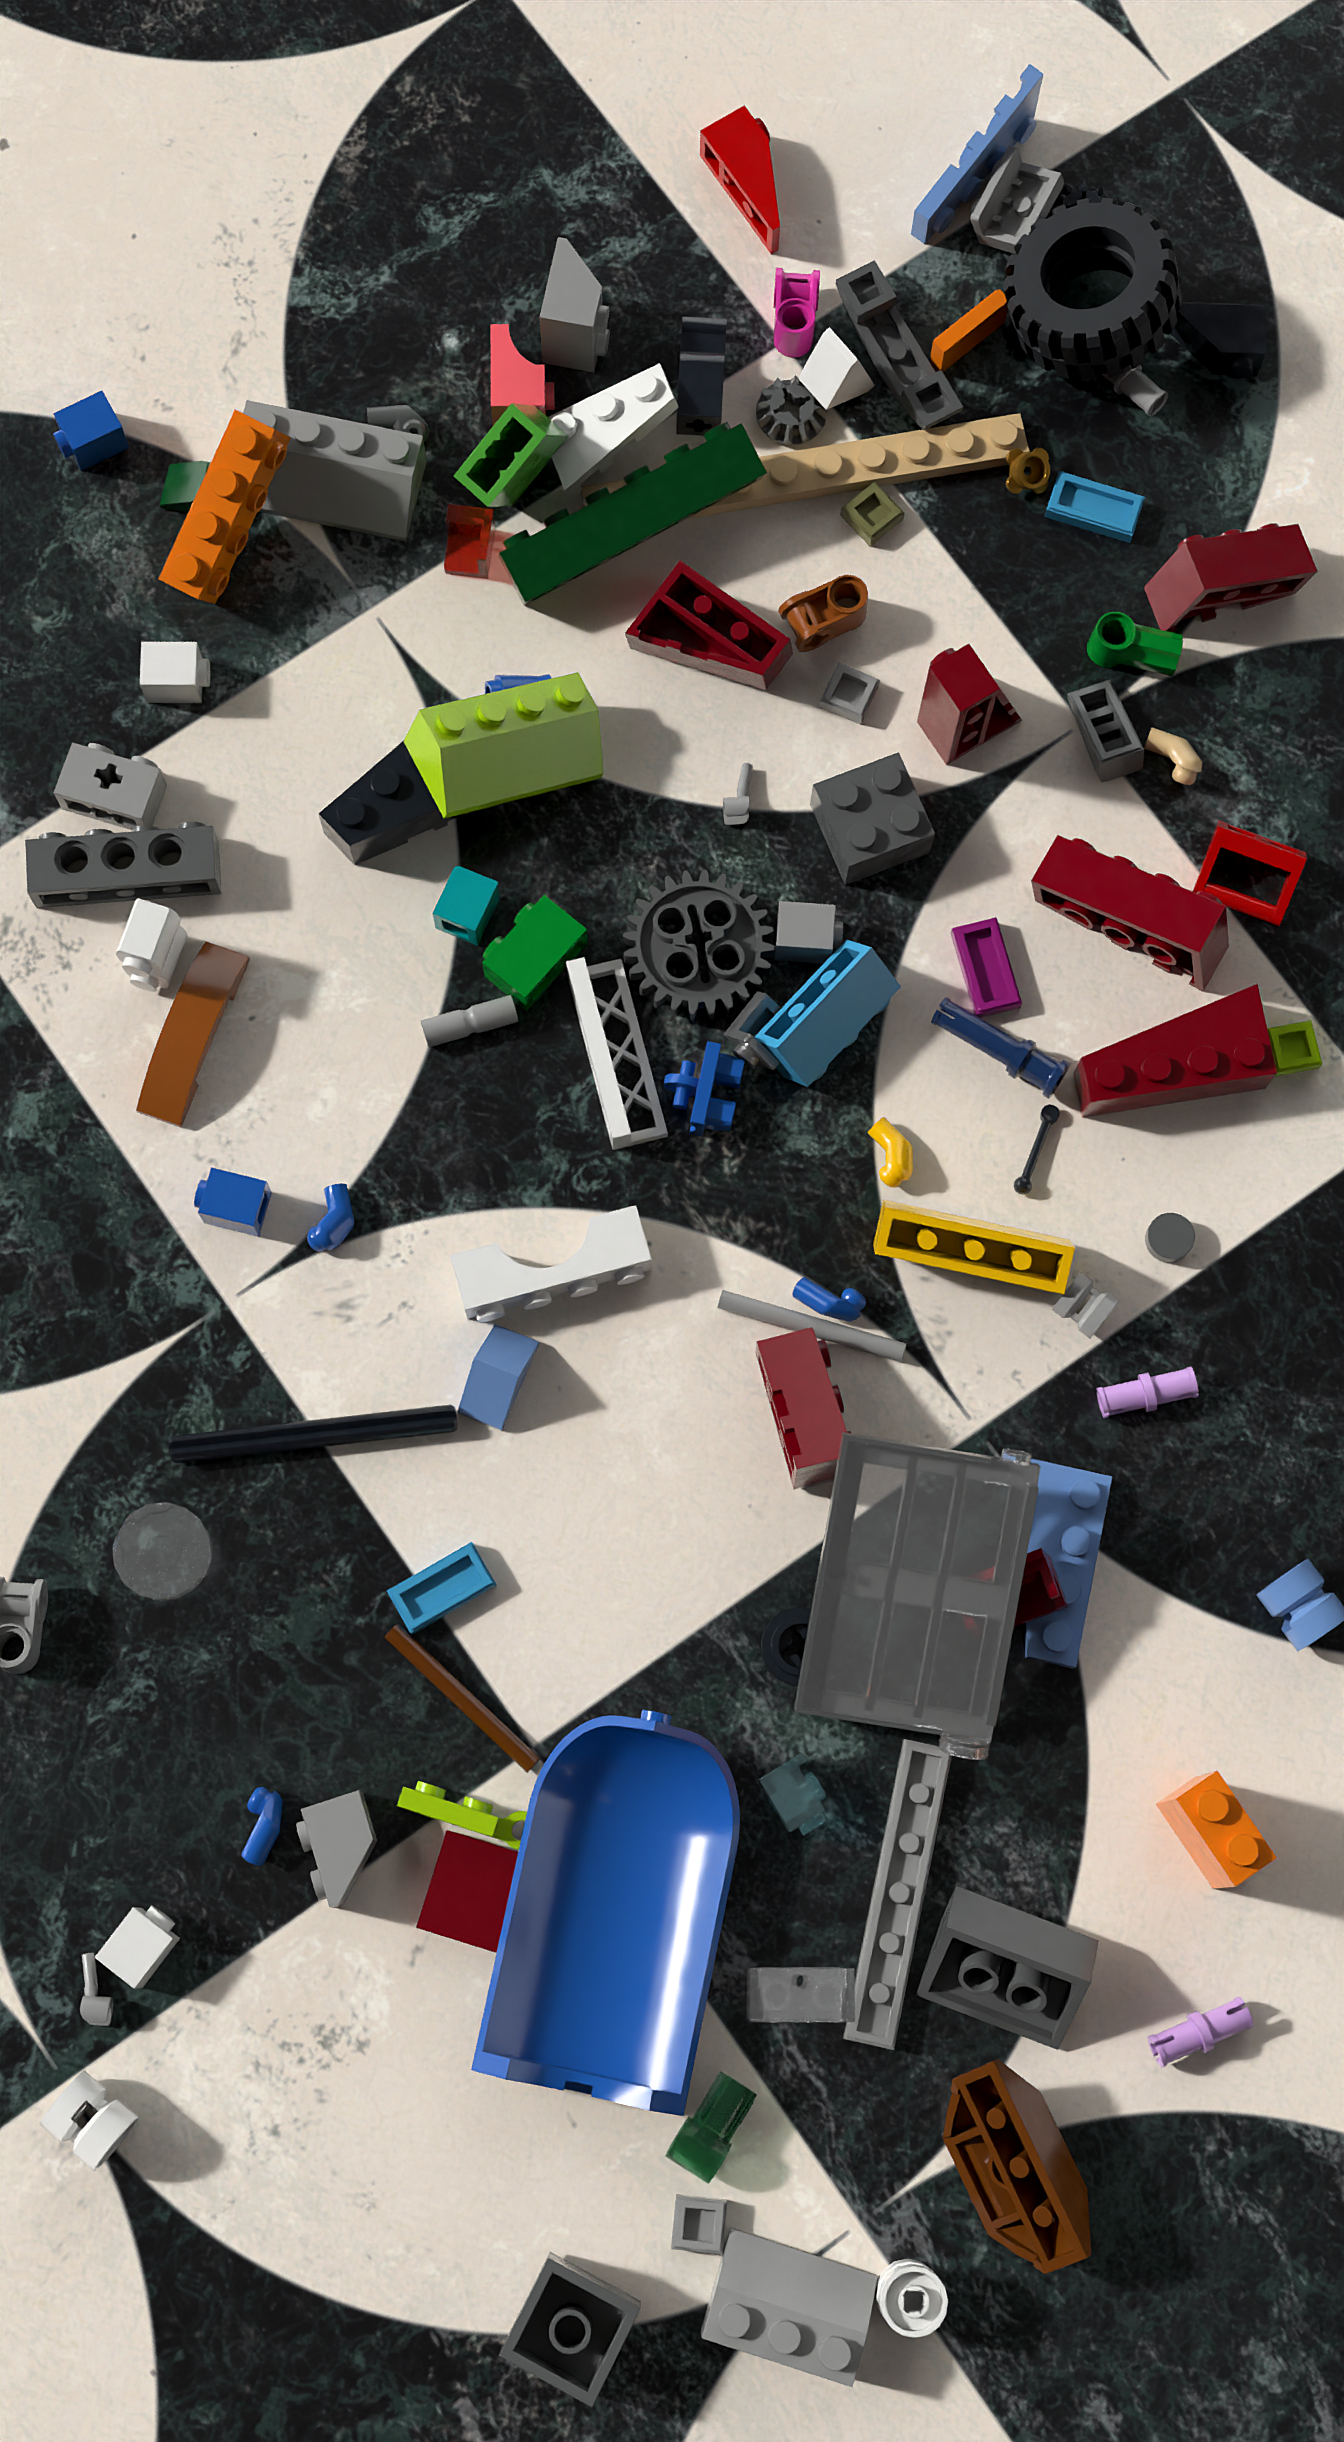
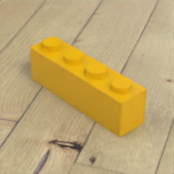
(973, 1246)

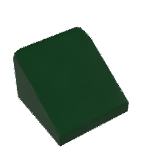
(182, 485)

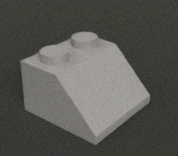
(573, 313)

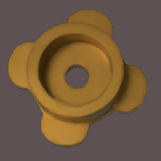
(1039, 470)

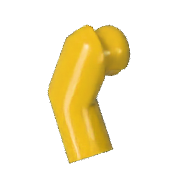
(898, 1153)

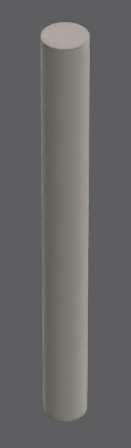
(822, 1328)

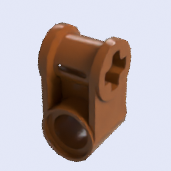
(819, 618)

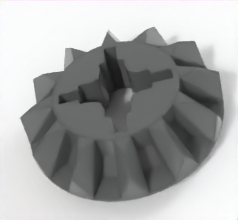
(783, 426)

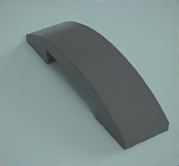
(894, 349)

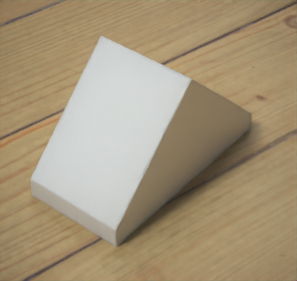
(834, 372)

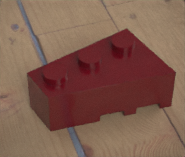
(1229, 570)
(708, 631)
(962, 704)
(803, 1404)

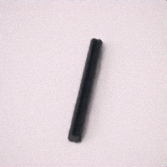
(313, 1434)

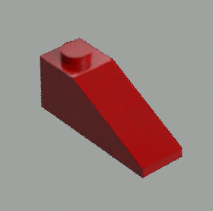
(741, 161)

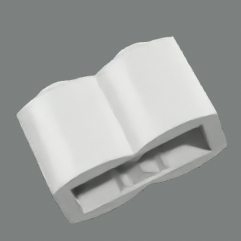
(151, 945)

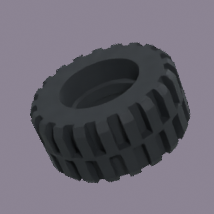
(1086, 241)

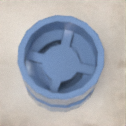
(1302, 1605)

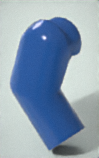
(336, 1223)
(827, 1304)
(267, 1828)

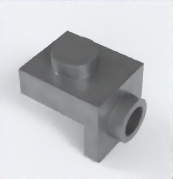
(747, 1026)

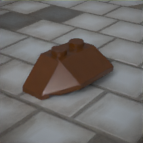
(1017, 2167)

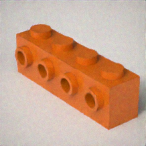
(225, 508)

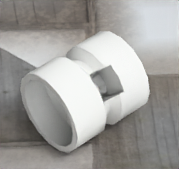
(102, 2133)
(911, 2298)

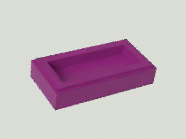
(986, 968)

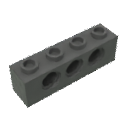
(193, 875)

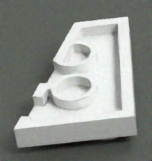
(607, 423)

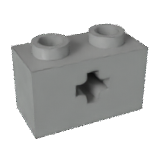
(123, 804)

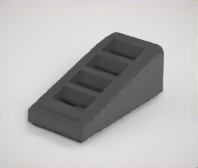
(1116, 756)

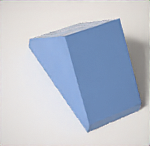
(497, 1376)

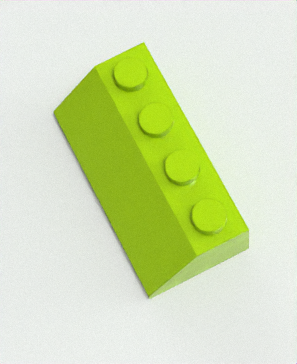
(507, 744)

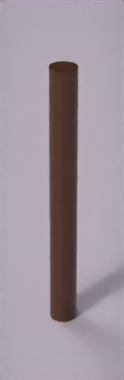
(462, 1698)

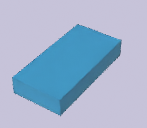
(1094, 506)
(441, 1588)

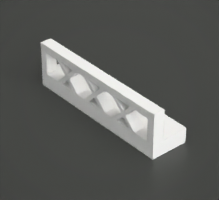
(599, 1055)

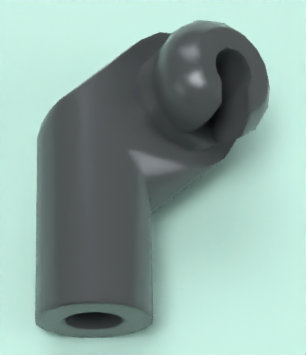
(398, 418)

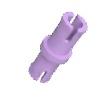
(1147, 1392)
(1200, 2031)

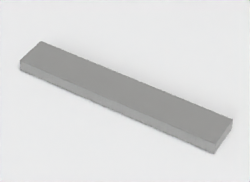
(898, 1894)

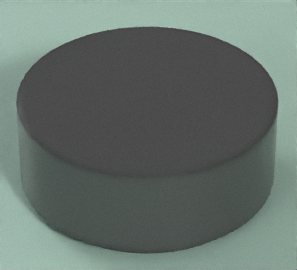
(1170, 1237)

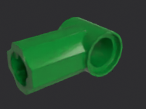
(1138, 647)

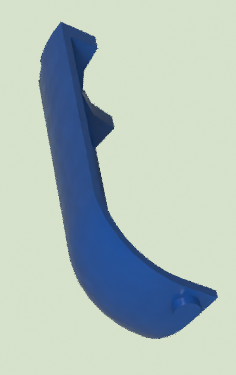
(614, 1915)

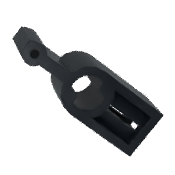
(701, 375)

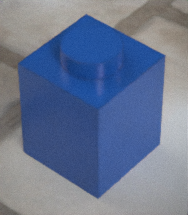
(89, 431)
(233, 1201)

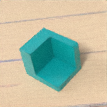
(466, 905)

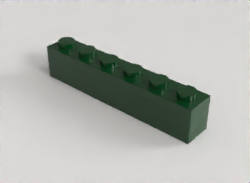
(632, 513)

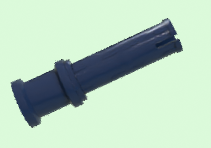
(1020, 1057)

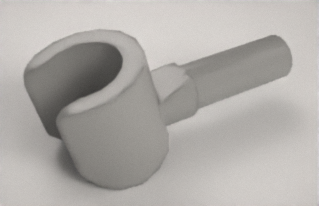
(737, 808)
(94, 2008)

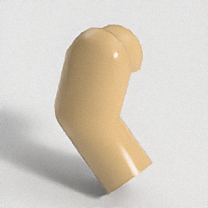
(1179, 751)

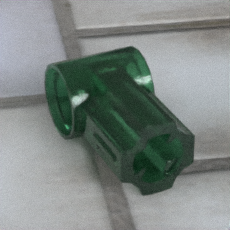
(706, 2135)

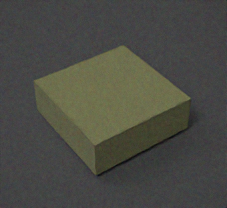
(872, 514)

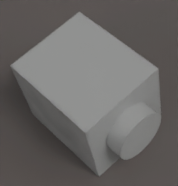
(806, 932)

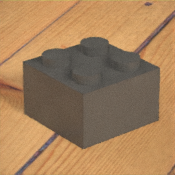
(872, 818)
(570, 2329)

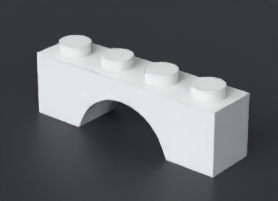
(495, 1282)

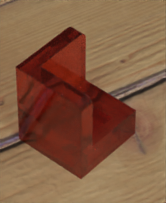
(469, 541)

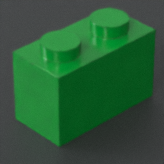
(533, 951)

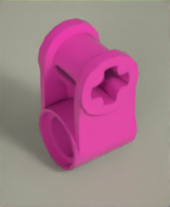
(795, 305)

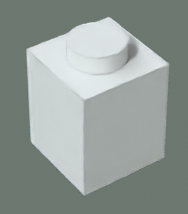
(173, 672)
(138, 1945)

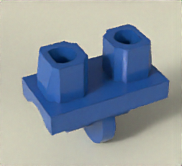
(707, 1111)

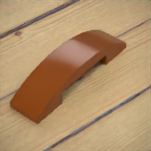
(189, 1033)

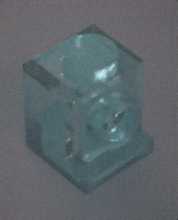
(795, 1796)

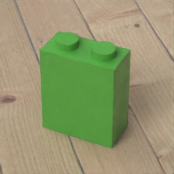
(511, 455)

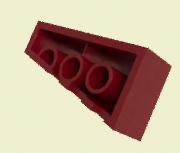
(1134, 907)
(1188, 1058)

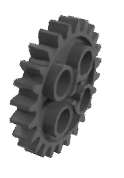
(739, 938)

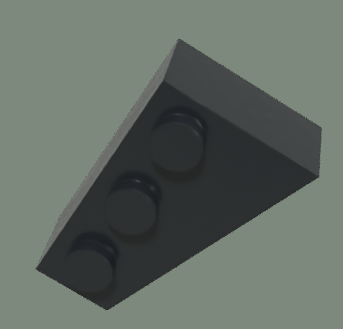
(382, 809)

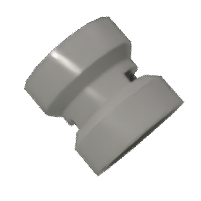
(1094, 1311)

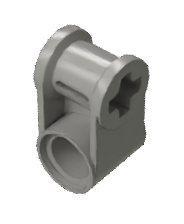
(22, 1615)

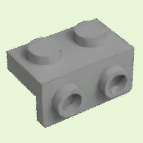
(1013, 201)

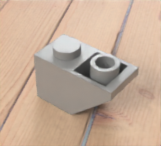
(341, 1843)

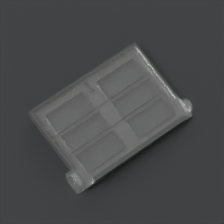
(918, 1589)

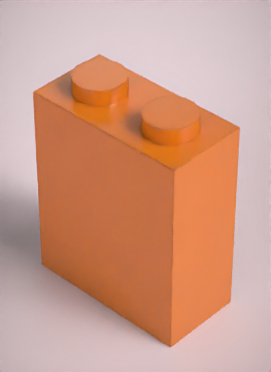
(1216, 1830)

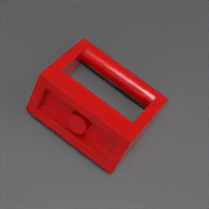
(1260, 849)

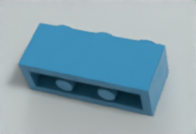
(828, 1012)

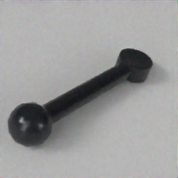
(1048, 1116)

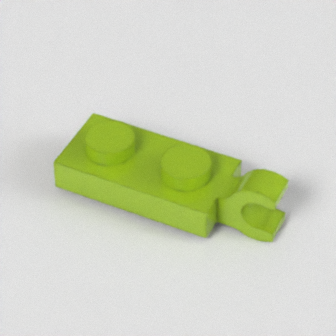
(471, 1815)

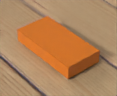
(969, 331)

